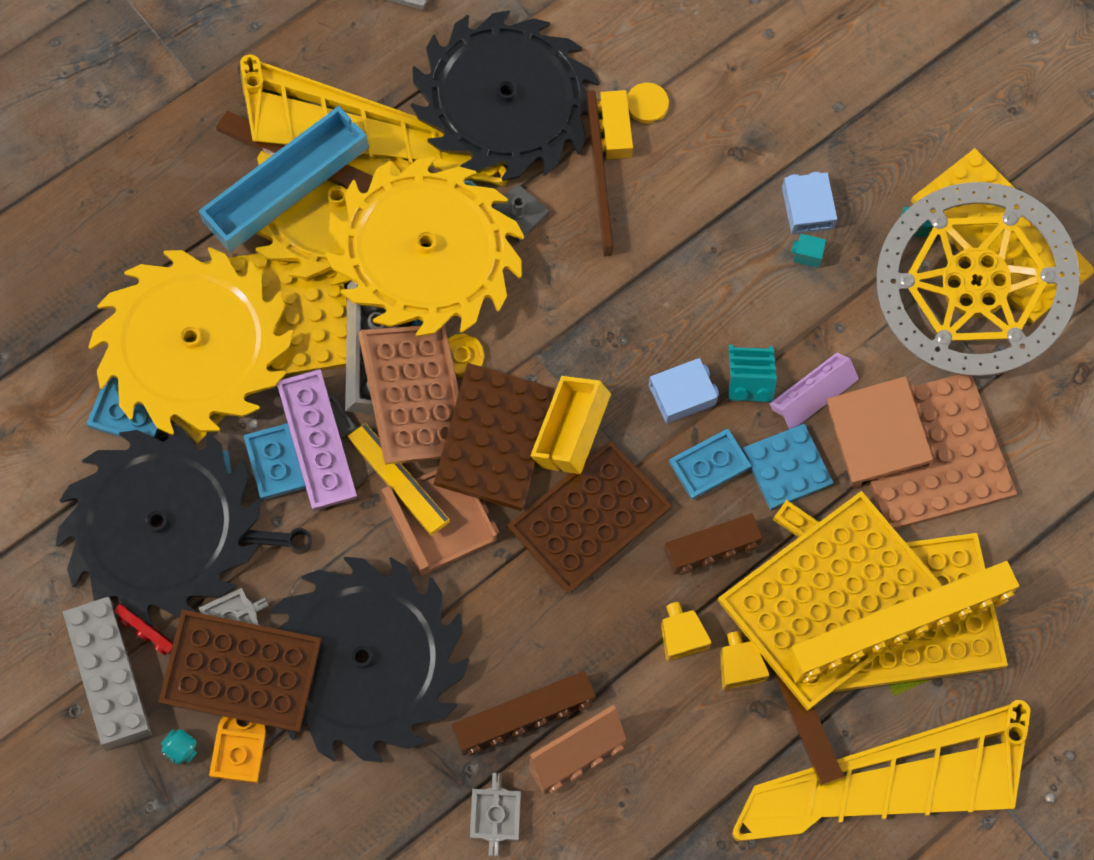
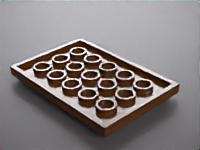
(493, 437)
(589, 517)
(240, 671)

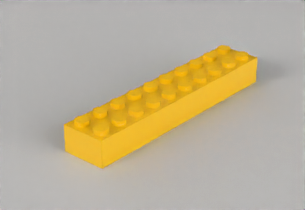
(901, 622)

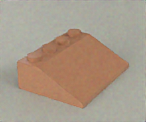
(577, 750)

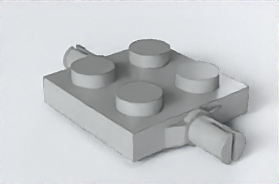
(235, 607)
(495, 815)

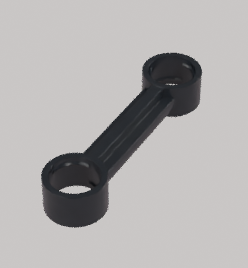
(277, 539)

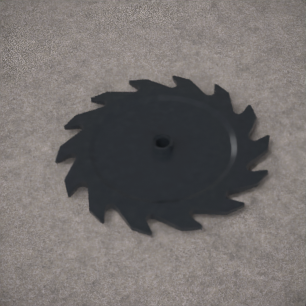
(496, 128)
(165, 562)
(405, 661)

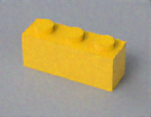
(615, 125)

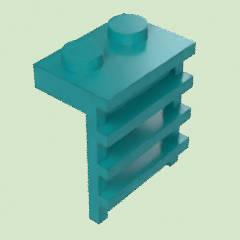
(752, 374)

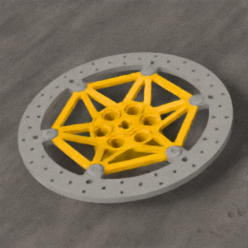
(1013, 331)

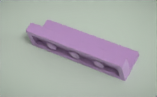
(813, 390)

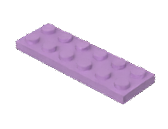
(316, 440)

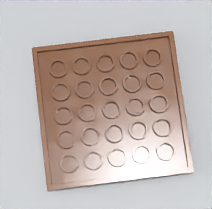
(966, 465)

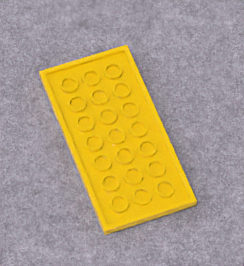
(976, 168)

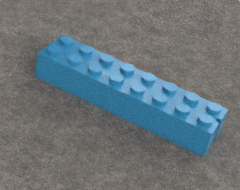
(284, 179)

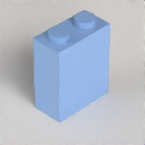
(809, 202)
(683, 390)

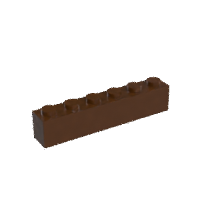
(524, 713)

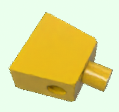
(683, 633)
(741, 663)

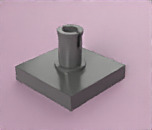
(522, 209)

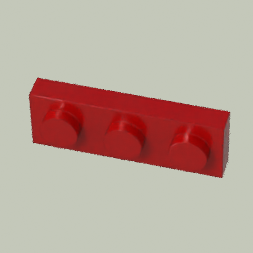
(144, 631)

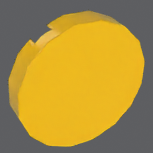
(647, 103)
(465, 350)

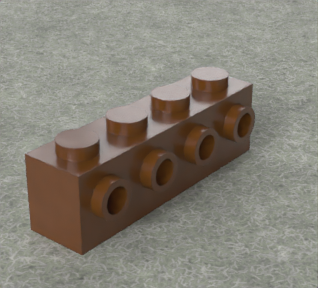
(713, 544)

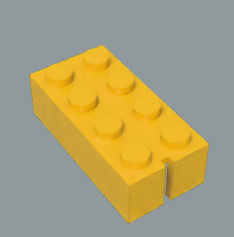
(571, 424)

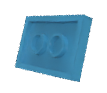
(274, 461)
(709, 464)

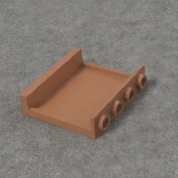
(880, 430)
(465, 534)

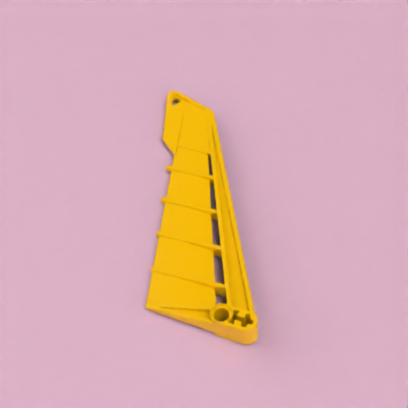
(283, 119)
(947, 783)

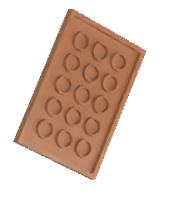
(410, 391)

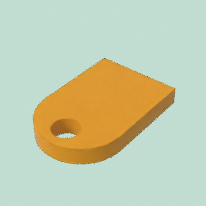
(238, 751)

